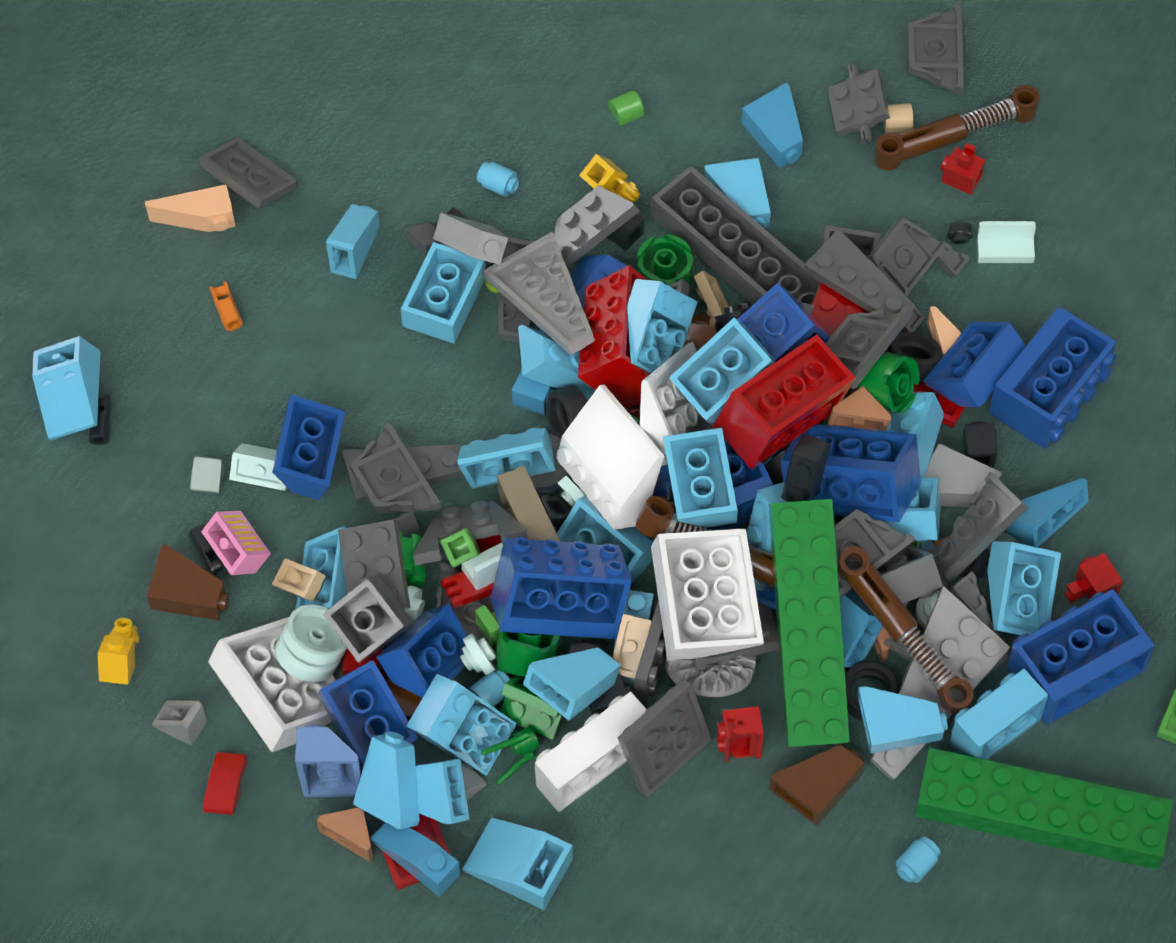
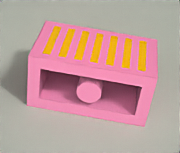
(236, 542)

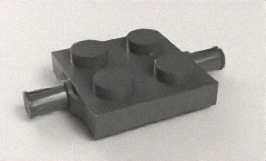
(858, 103)

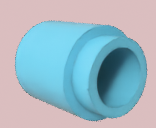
(498, 179)
(490, 687)
(917, 860)

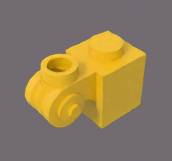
(607, 174)
(117, 653)

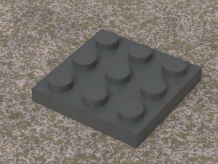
(664, 738)

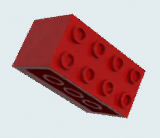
(608, 357)
(784, 401)

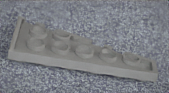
(542, 289)
(966, 649)

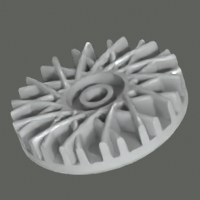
(715, 679)

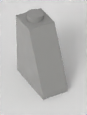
(471, 237)
(957, 476)

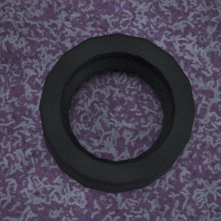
(920, 346)
(564, 406)
(867, 670)

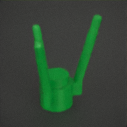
(520, 743)

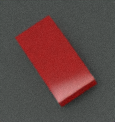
(224, 783)

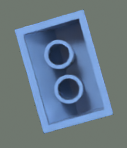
(325, 763)

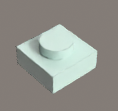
(571, 491)

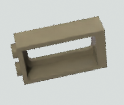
(522, 502)

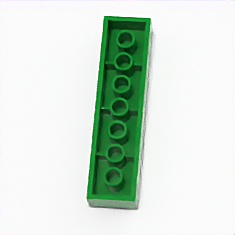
(809, 623)
(1044, 808)

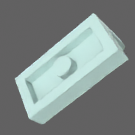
(1006, 242)
(255, 466)
(483, 568)

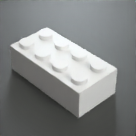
(586, 755)

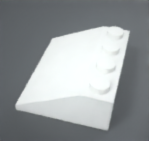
(664, 407)
(610, 459)
(706, 593)
(264, 689)

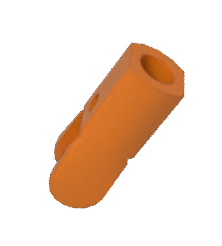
(226, 307)

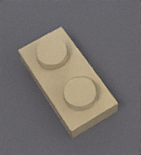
(711, 293)
(299, 580)
(631, 643)

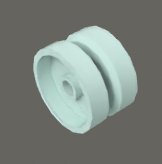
(309, 645)

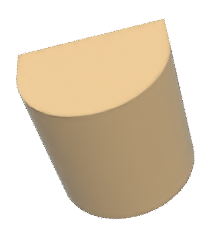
(900, 118)

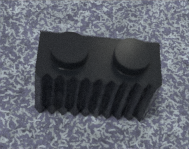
(805, 469)

